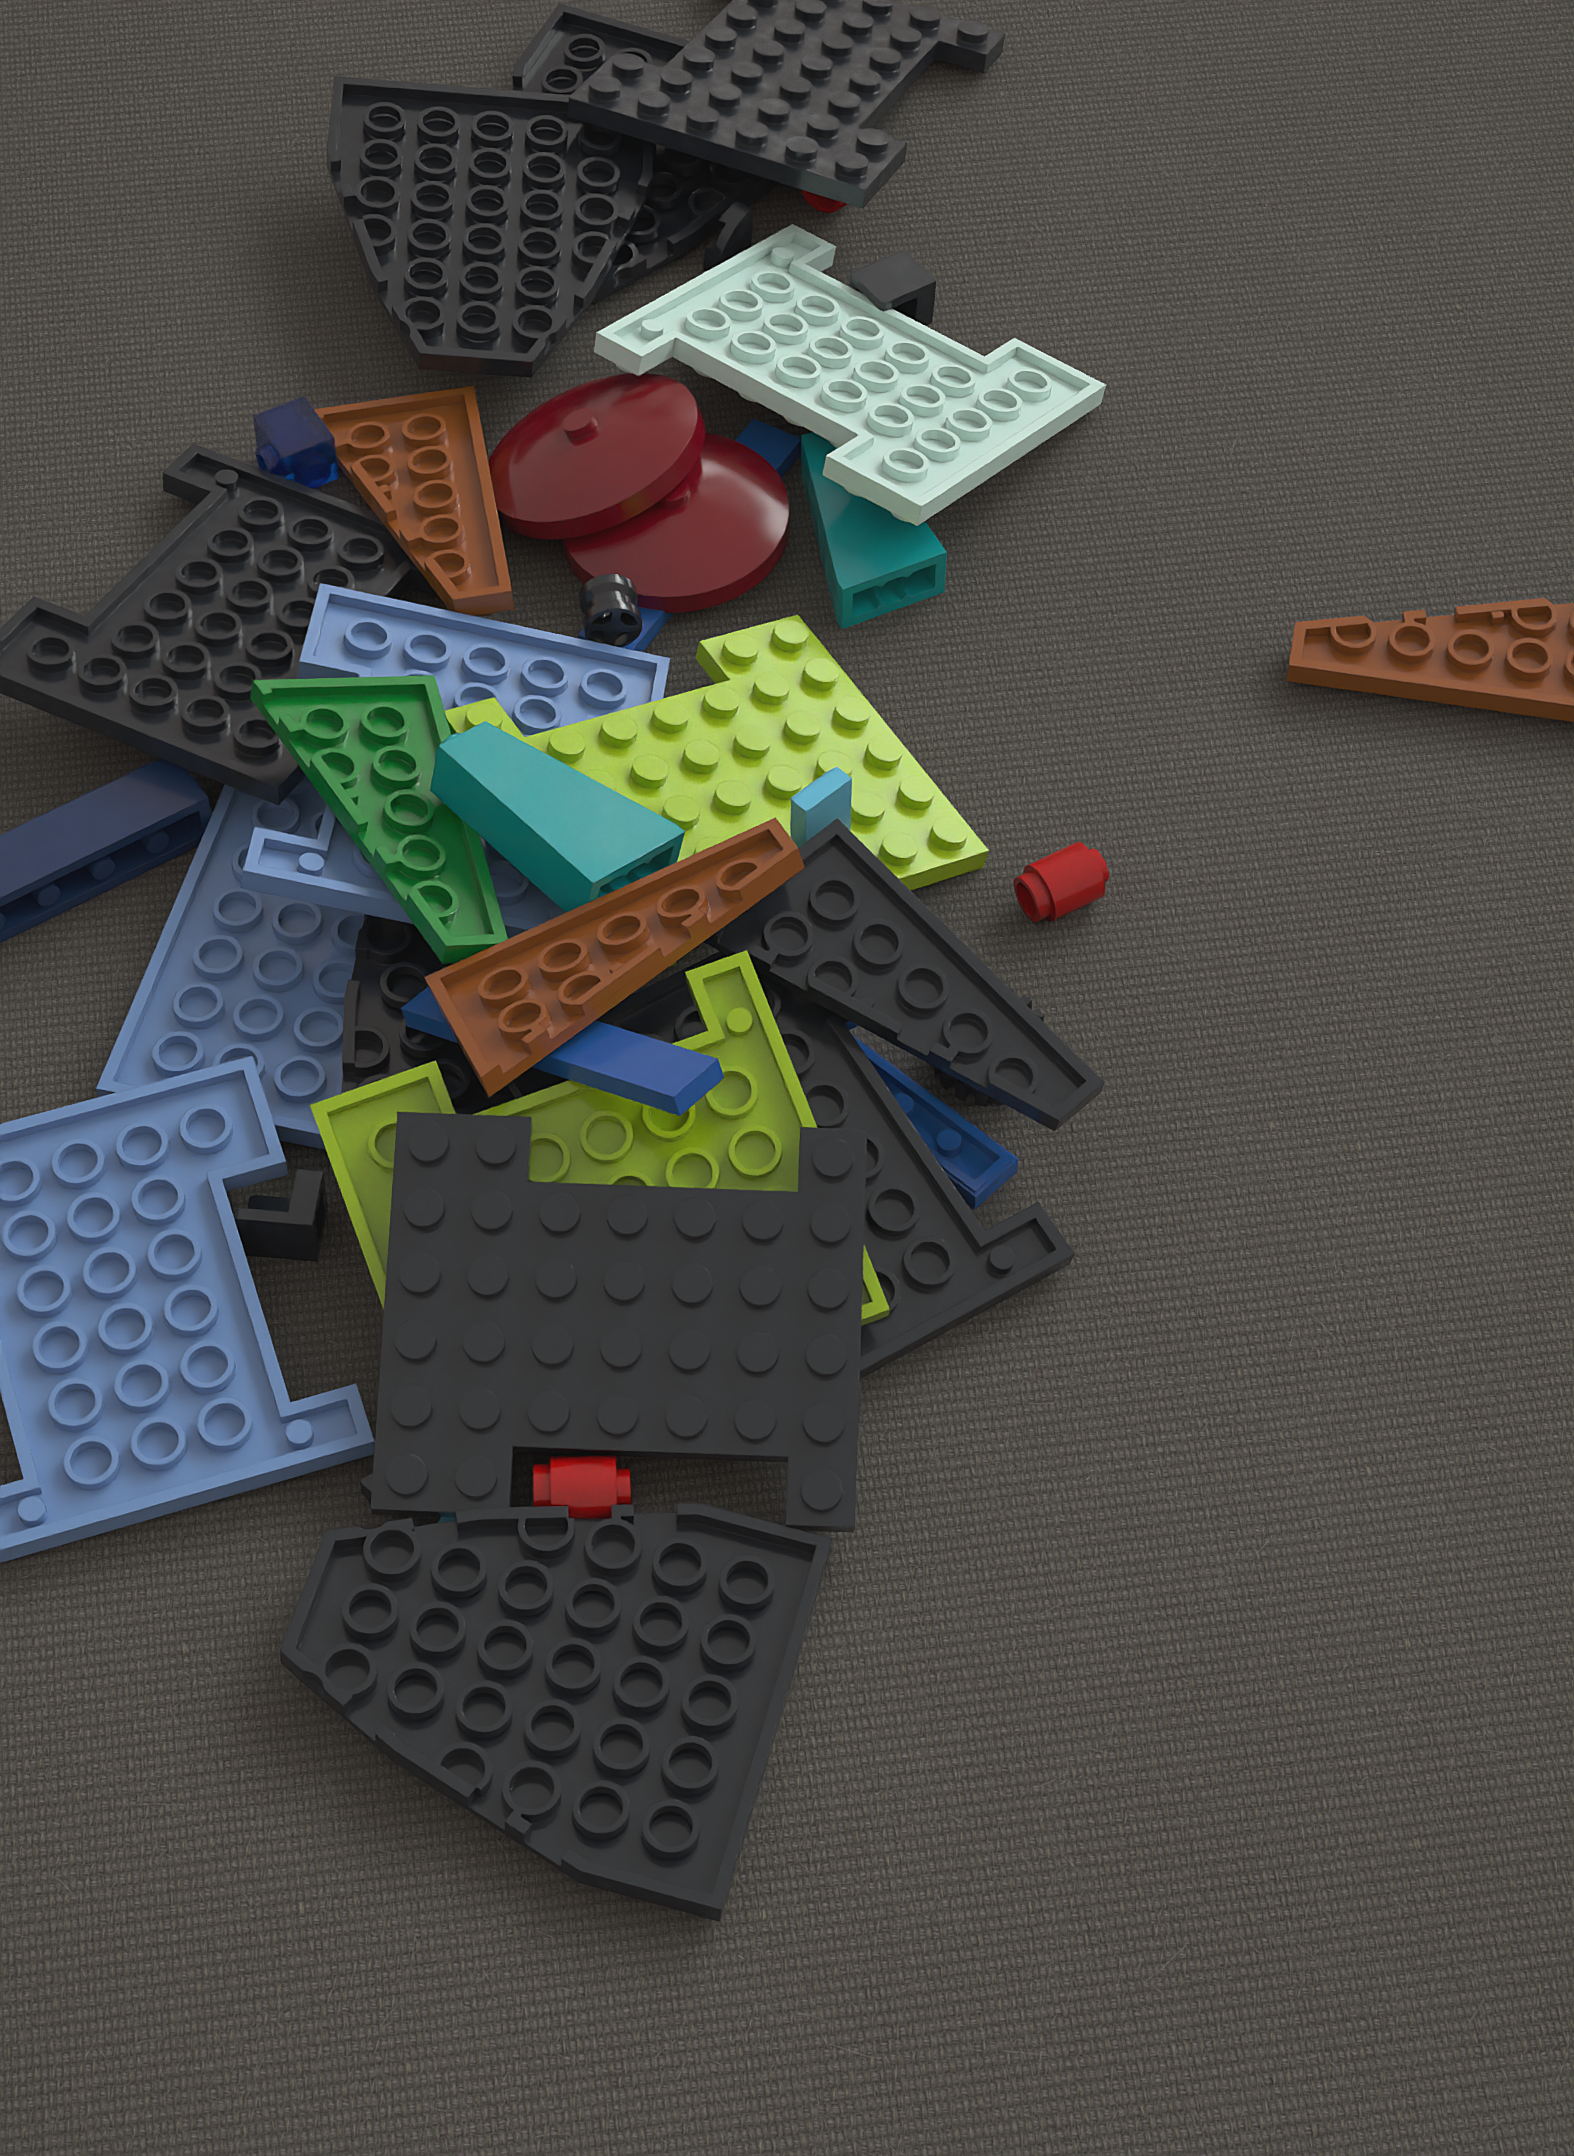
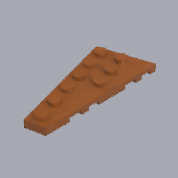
(431, 486)
(1481, 657)
(559, 977)

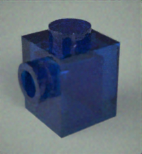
(295, 444)

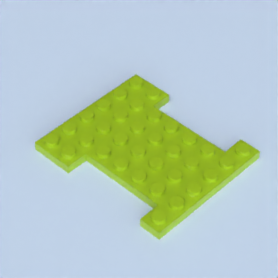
(755, 740)
(731, 1138)

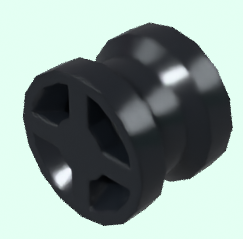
(610, 610)

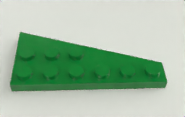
(373, 763)

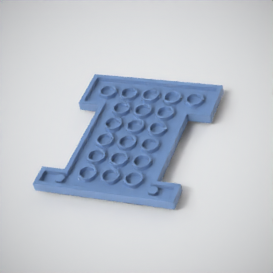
(532, 673)
(134, 1318)

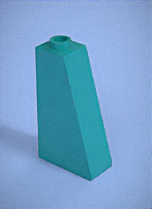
(865, 551)
(549, 818)

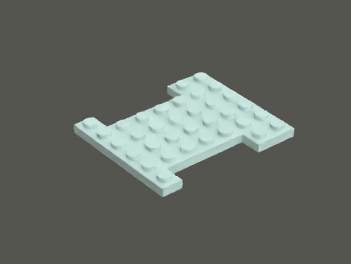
(898, 401)

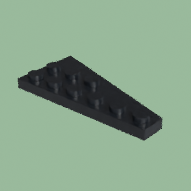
(888, 964)

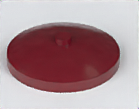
(596, 455)
(702, 539)

